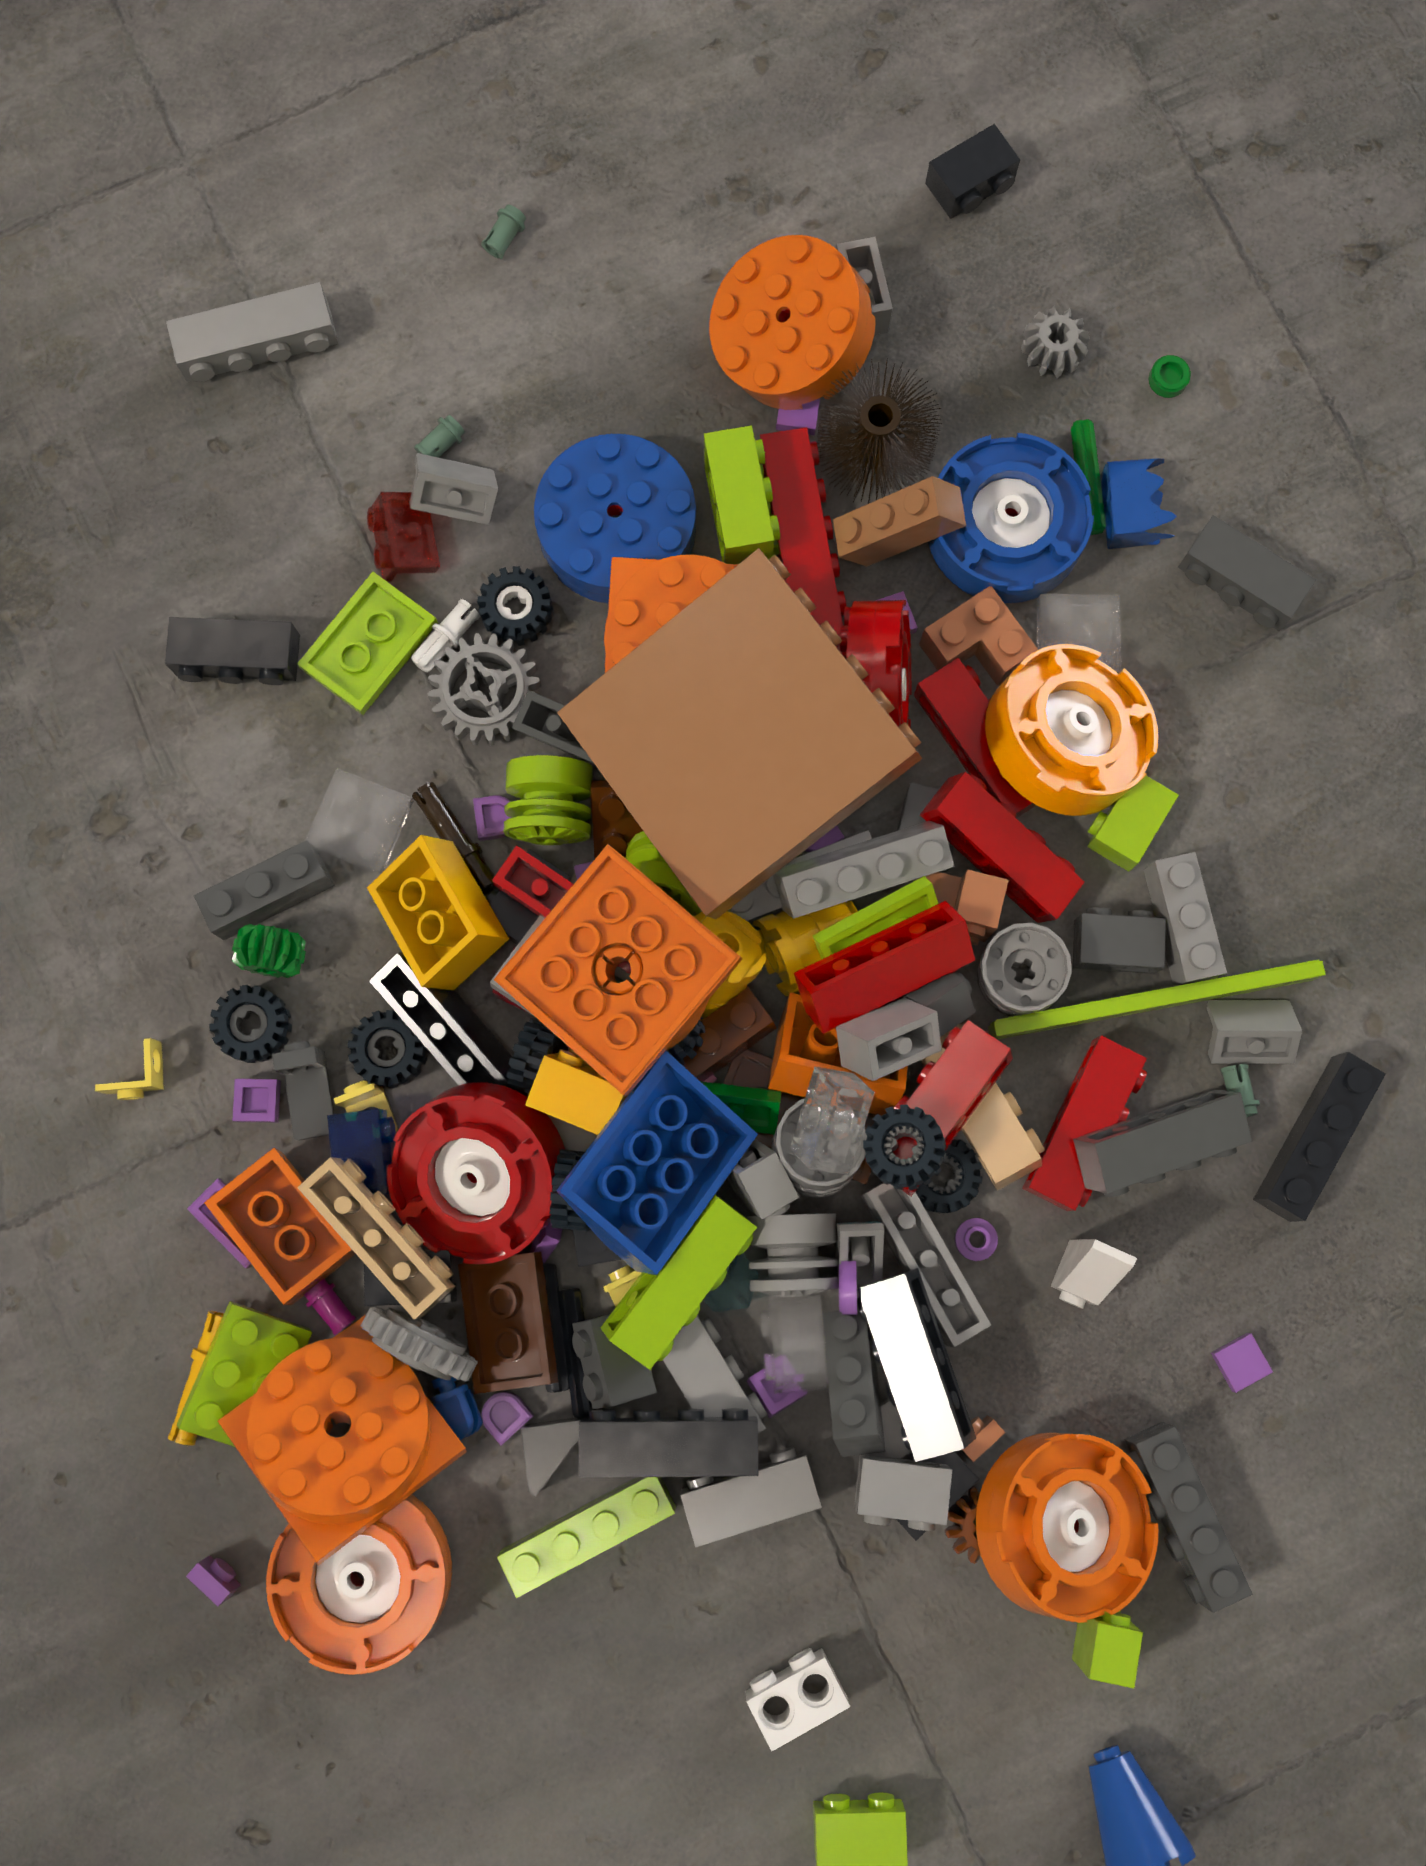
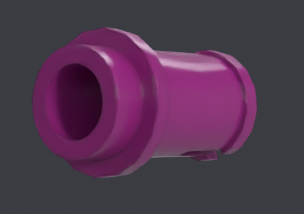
(329, 1306)

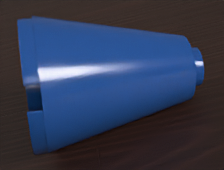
(1132, 1816)

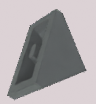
(546, 1447)

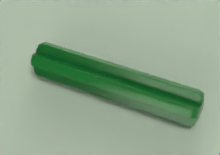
(1087, 459)

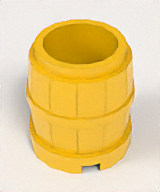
(745, 941)
(791, 943)

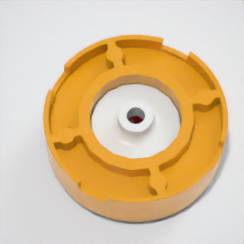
(1071, 730)

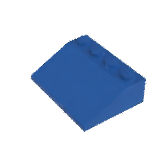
(656, 1165)

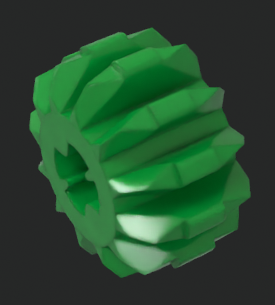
(268, 951)

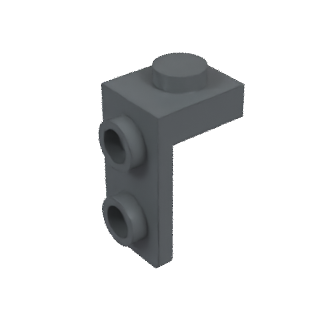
(306, 1088)

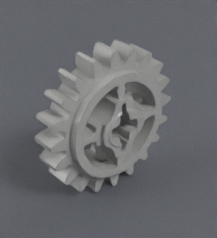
(470, 695)
(419, 1344)

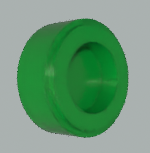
(1169, 376)

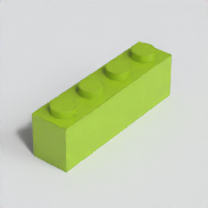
(665, 1302)
(585, 1533)

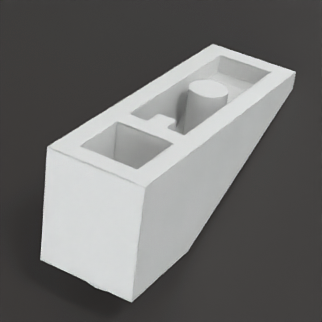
(1090, 1271)

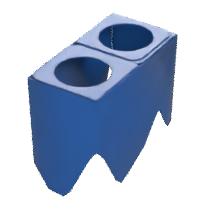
(1133, 503)

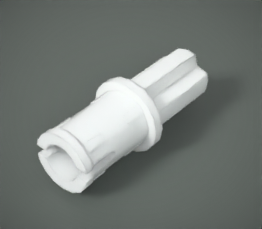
(444, 635)

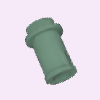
(504, 230)
(441, 437)
(1239, 1081)

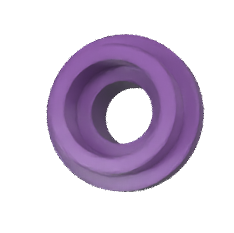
(963, 1234)

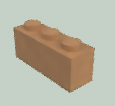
(899, 521)

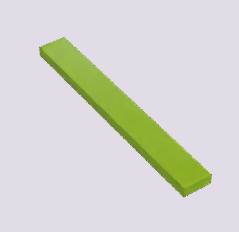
(1156, 999)

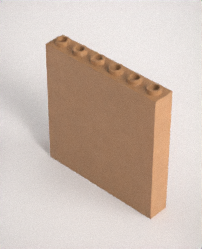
(740, 734)

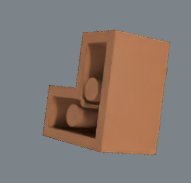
(982, 629)
(975, 897)

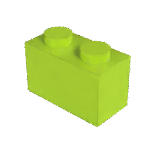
(1131, 823)
(1108, 1649)
(860, 1831)

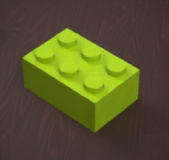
(740, 494)

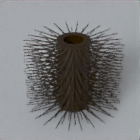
(877, 432)

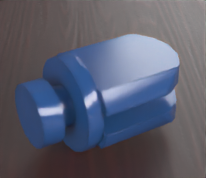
(457, 1407)

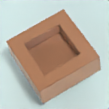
(987, 1433)

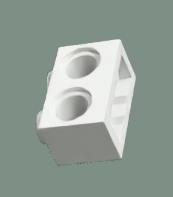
(803, 1708)

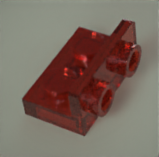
(401, 536)

